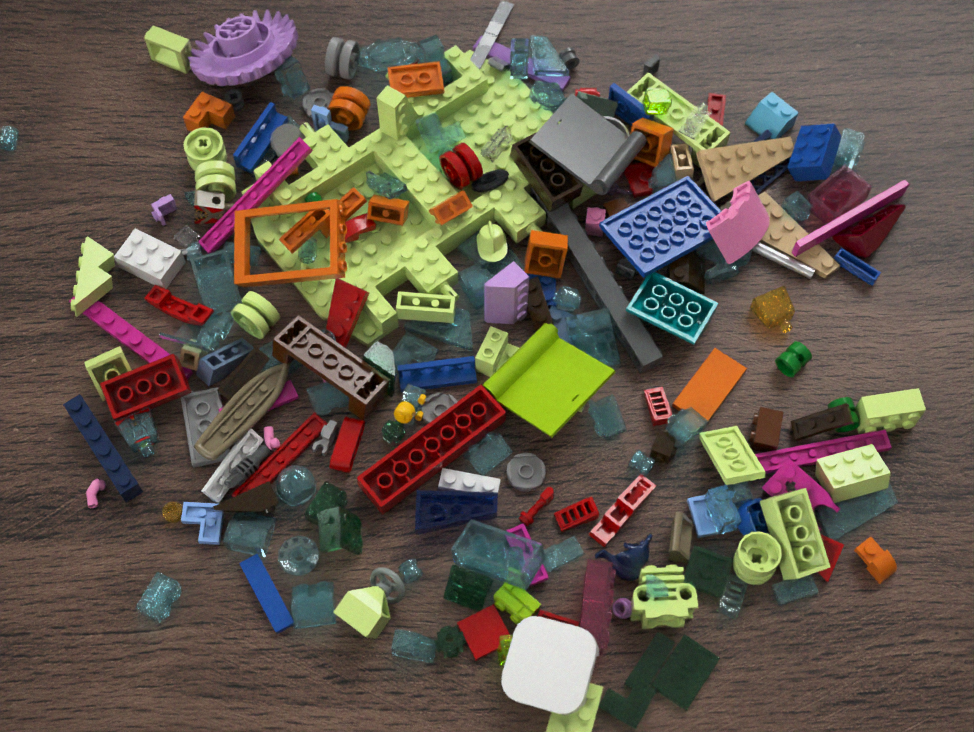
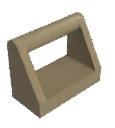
(680, 538)

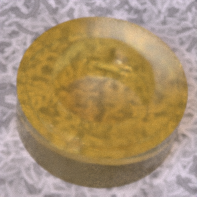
(172, 512)

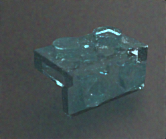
(385, 185)
(607, 417)
(488, 452)

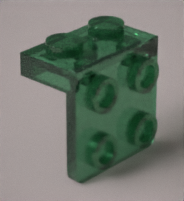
(339, 530)

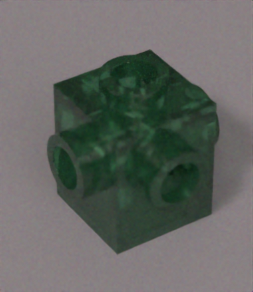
(453, 648)

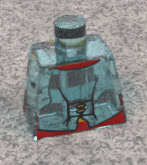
(139, 431)

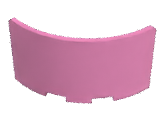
(741, 225)

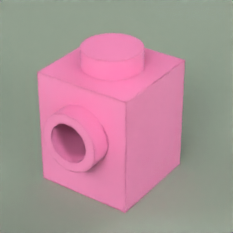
(593, 219)

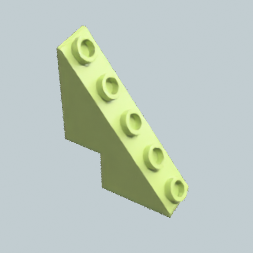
(93, 276)

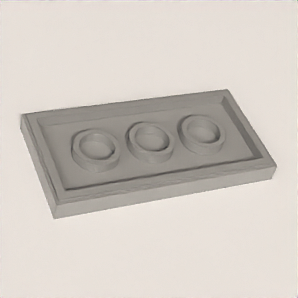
(198, 412)

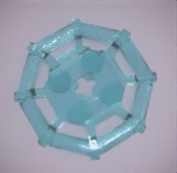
(387, 54)

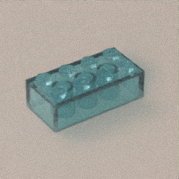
(498, 554)

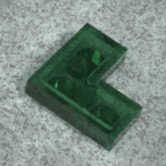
(630, 709)

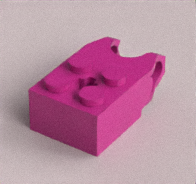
(790, 473)

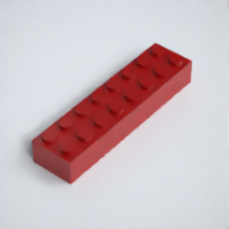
(431, 449)

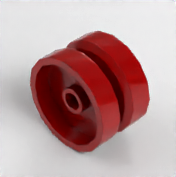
(461, 166)

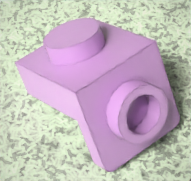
(163, 207)

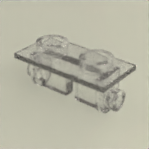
(695, 121)
(499, 142)

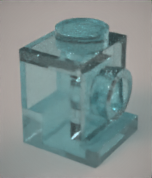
(797, 206)

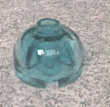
(295, 485)

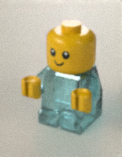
(407, 409)

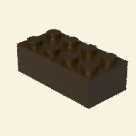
(547, 178)

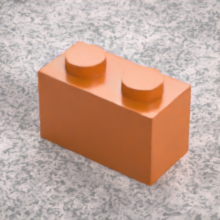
(387, 210)

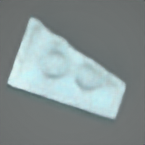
(545, 58)

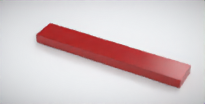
(285, 454)

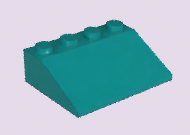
(672, 307)

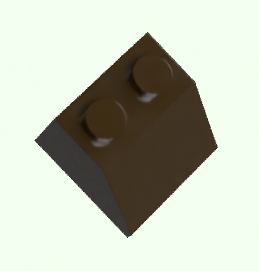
(689, 272)

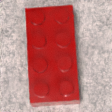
(146, 387)

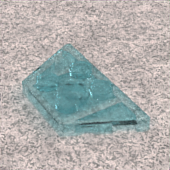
(454, 333)

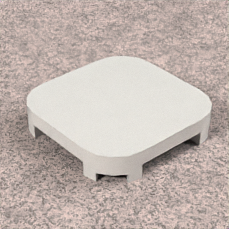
(549, 665)

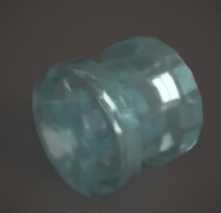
(410, 570)

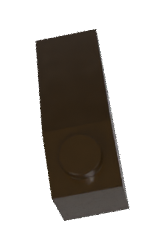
(252, 501)

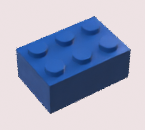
(814, 152)

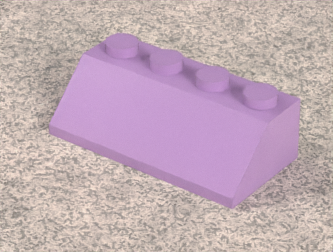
(506, 296)

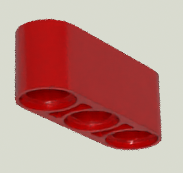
(347, 444)

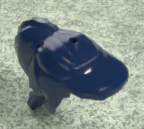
(629, 562)

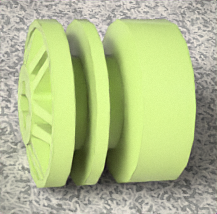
(762, 550)

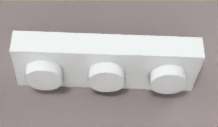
(467, 482)

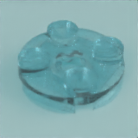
(547, 95)

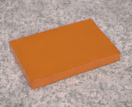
(417, 79)

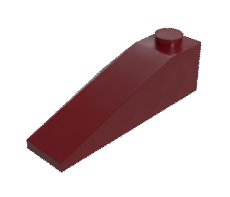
(869, 232)

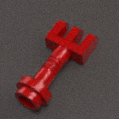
(545, 498)

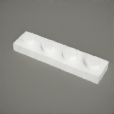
(245, 446)

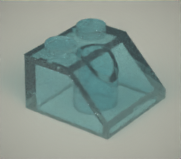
(249, 533)

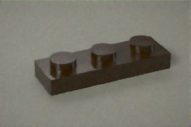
(537, 304)
(244, 373)
(822, 422)

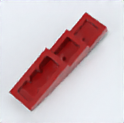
(622, 510)

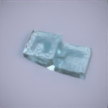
(562, 553)

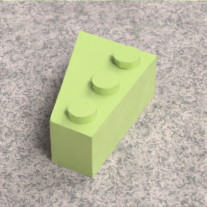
(395, 113)

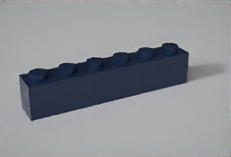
(103, 448)

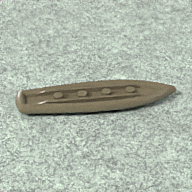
(242, 412)

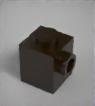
(663, 447)

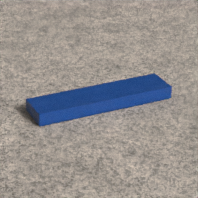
(267, 593)

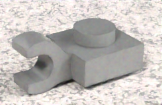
(328, 435)

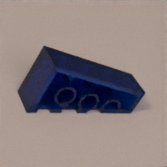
(452, 508)

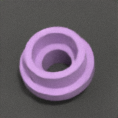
(618, 608)

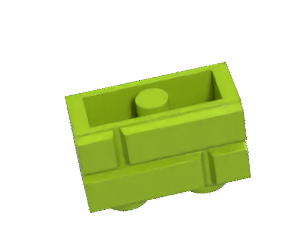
(516, 602)

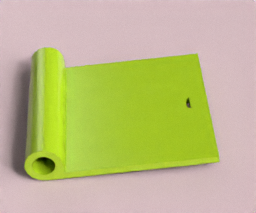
(547, 380)

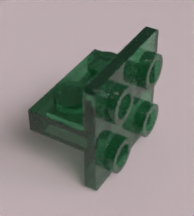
(467, 588)

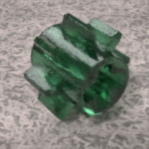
(393, 431)

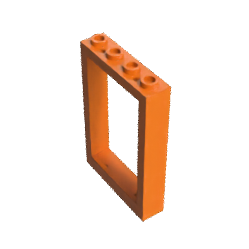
(337, 245)

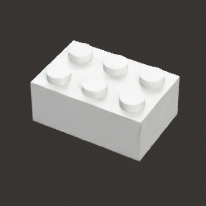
(149, 259)

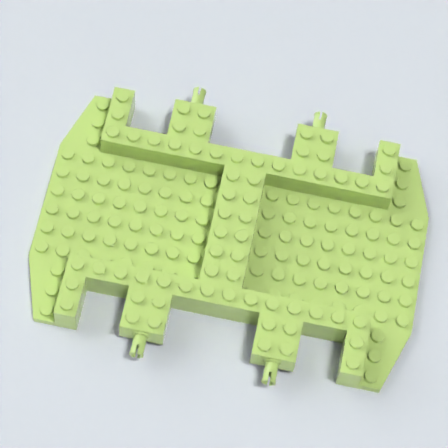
(416, 251)

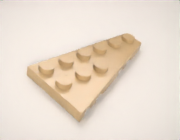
(736, 164)
(783, 234)

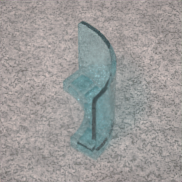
(205, 336)

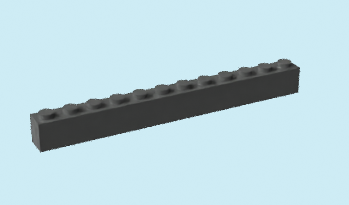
(603, 287)

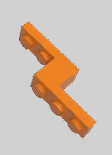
(319, 220)

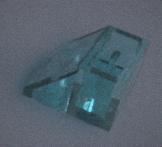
(313, 605)

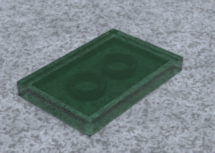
(685, 672)

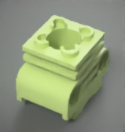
(668, 610)

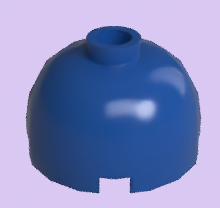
(752, 518)

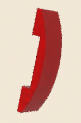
(178, 308)

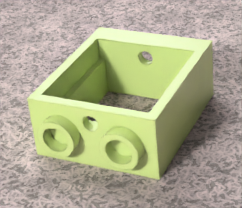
(169, 49)

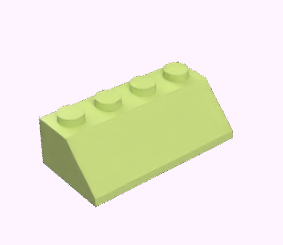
(796, 531)

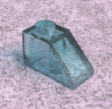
(662, 175)
(413, 646)

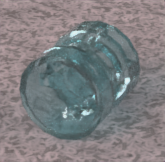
(8, 138)
(639, 459)

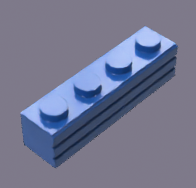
(857, 266)

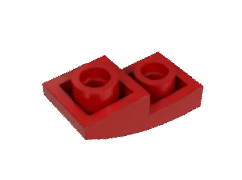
(358, 226)

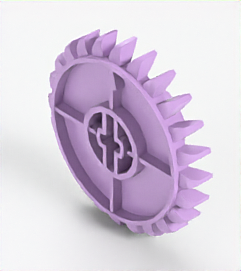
(244, 49)

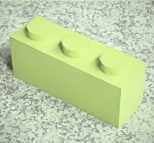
(426, 307)

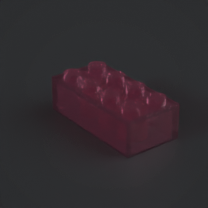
(596, 600)

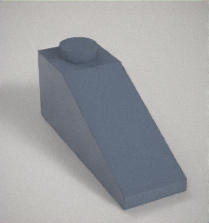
(222, 361)

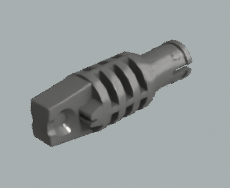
(246, 467)

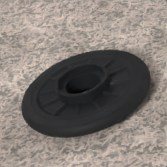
(490, 180)

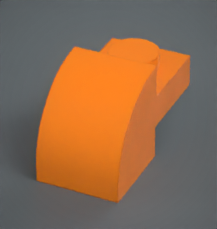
(879, 562)

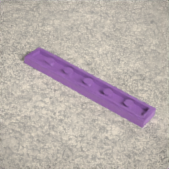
(504, 53)

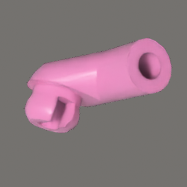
(269, 440)

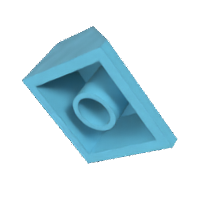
(772, 114)

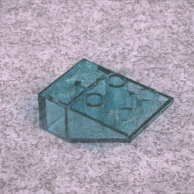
(216, 281)
(594, 335)

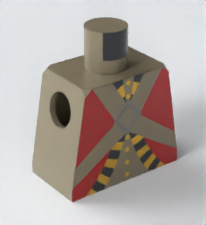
(209, 206)

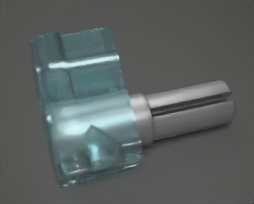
(193, 250)

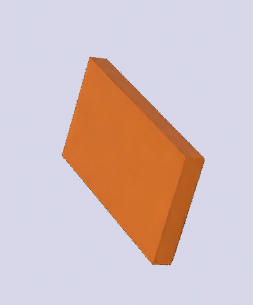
(710, 384)

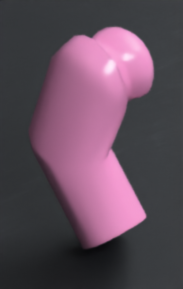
(92, 491)

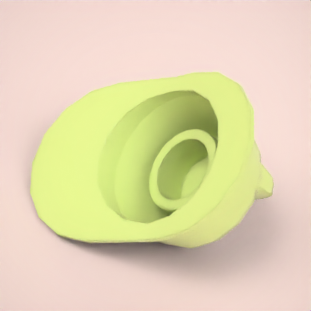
(491, 243)

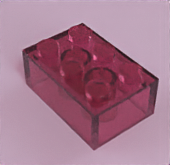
(838, 194)

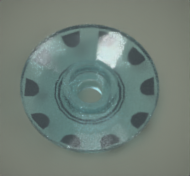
(294, 547)

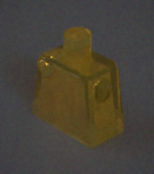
(774, 309)

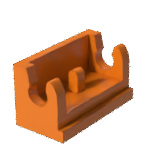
(451, 207)

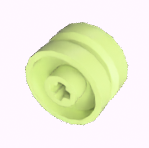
(204, 146)
(216, 177)
(255, 314)

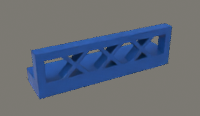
(258, 139)
(438, 373)

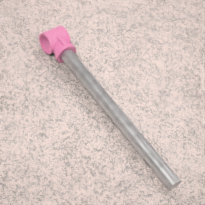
(784, 260)

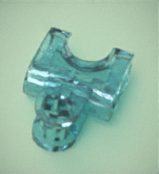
(722, 269)

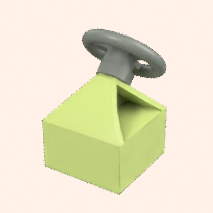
(368, 607)

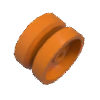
(349, 107)

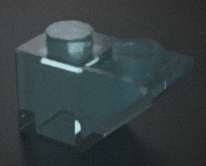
(519, 58)

